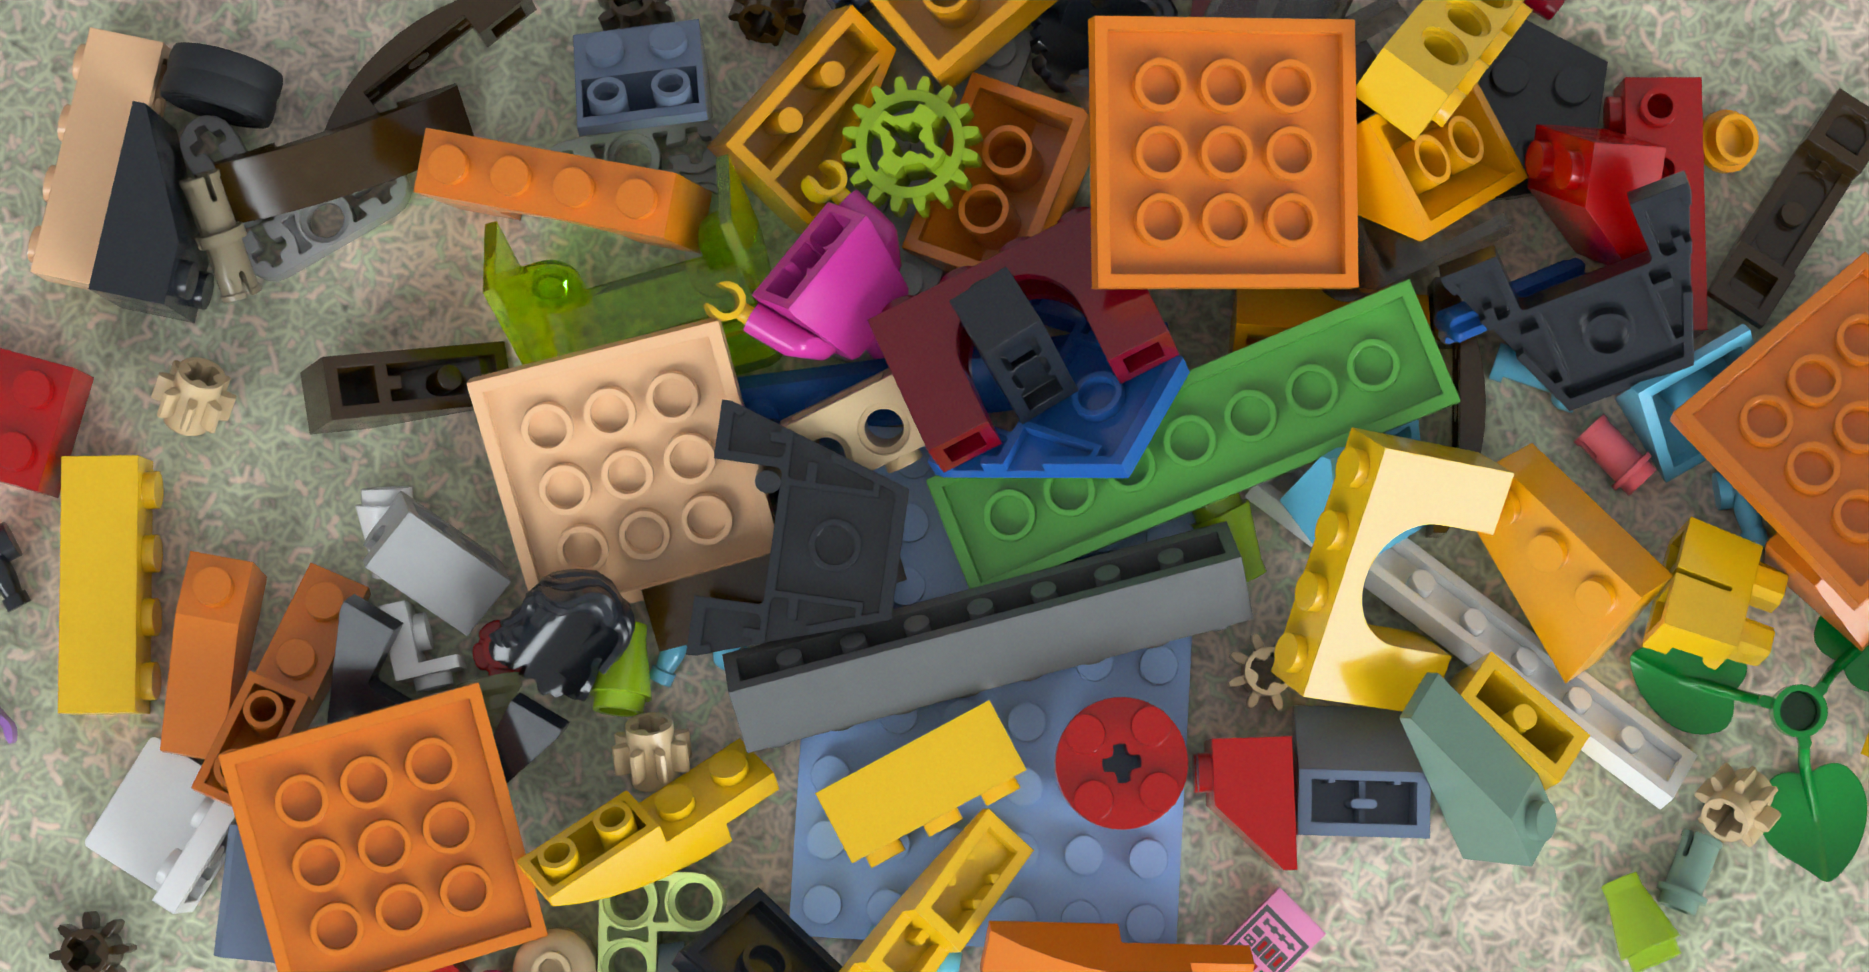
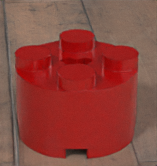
(1143, 733)

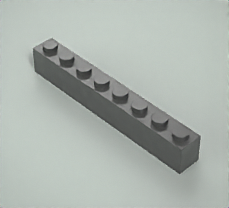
(989, 637)

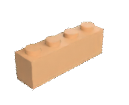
(109, 76)

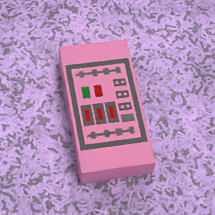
(1277, 934)

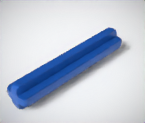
(1462, 322)

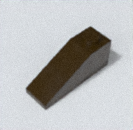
(394, 385)

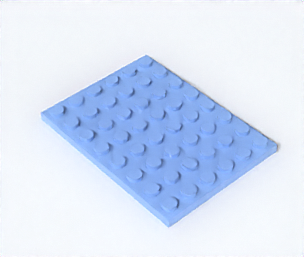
(1076, 866)

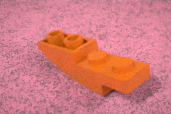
(290, 677)
(1098, 948)

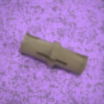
(220, 235)

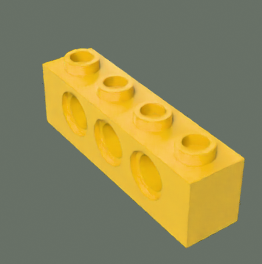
(1438, 59)

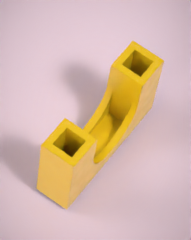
(1378, 493)

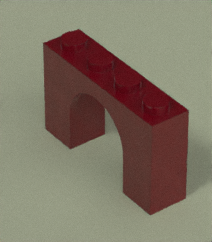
(934, 353)

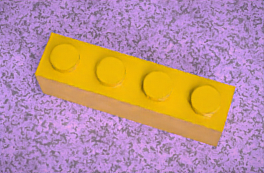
(108, 585)

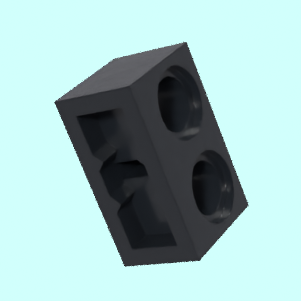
(1014, 344)

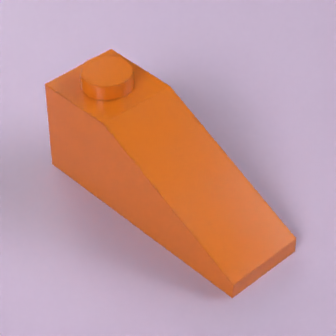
(209, 649)

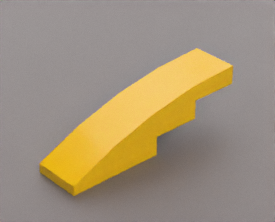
(945, 901)

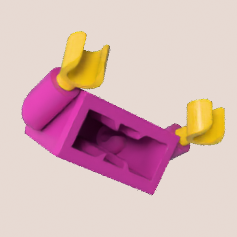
(827, 280)

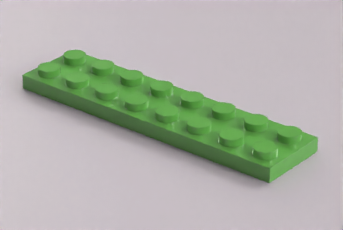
(1224, 433)

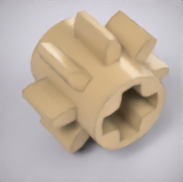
(193, 396)
(1249, 677)
(651, 751)
(1737, 804)

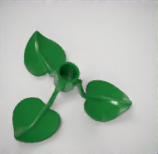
(1819, 807)

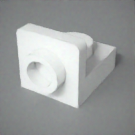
(409, 647)

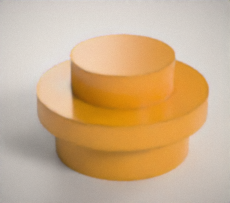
(1728, 141)

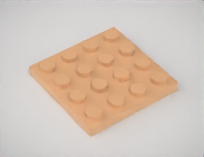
(615, 460)

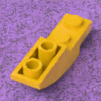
(644, 841)

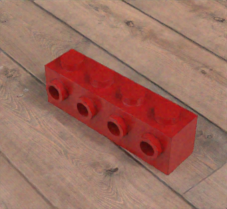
(1670, 115)

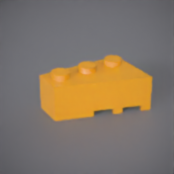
(802, 112)
(1569, 563)

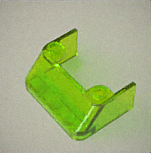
(554, 314)

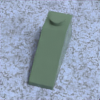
(1478, 779)

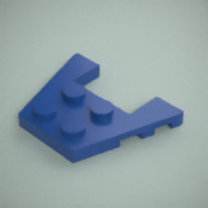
(1091, 432)

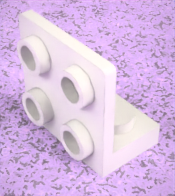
(164, 829)

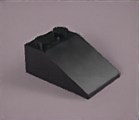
(148, 233)

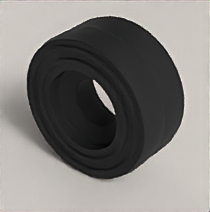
(221, 84)

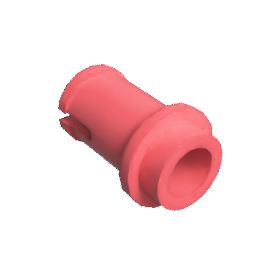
(1616, 455)

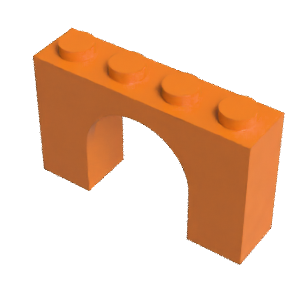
(566, 187)

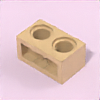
(845, 420)

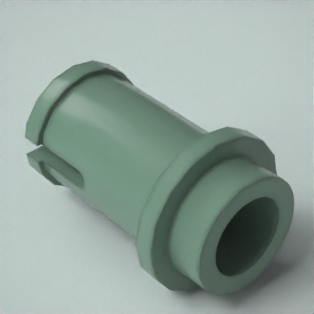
(1689, 872)

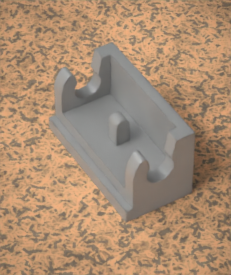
(435, 564)

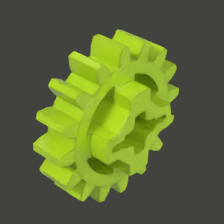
(900, 169)

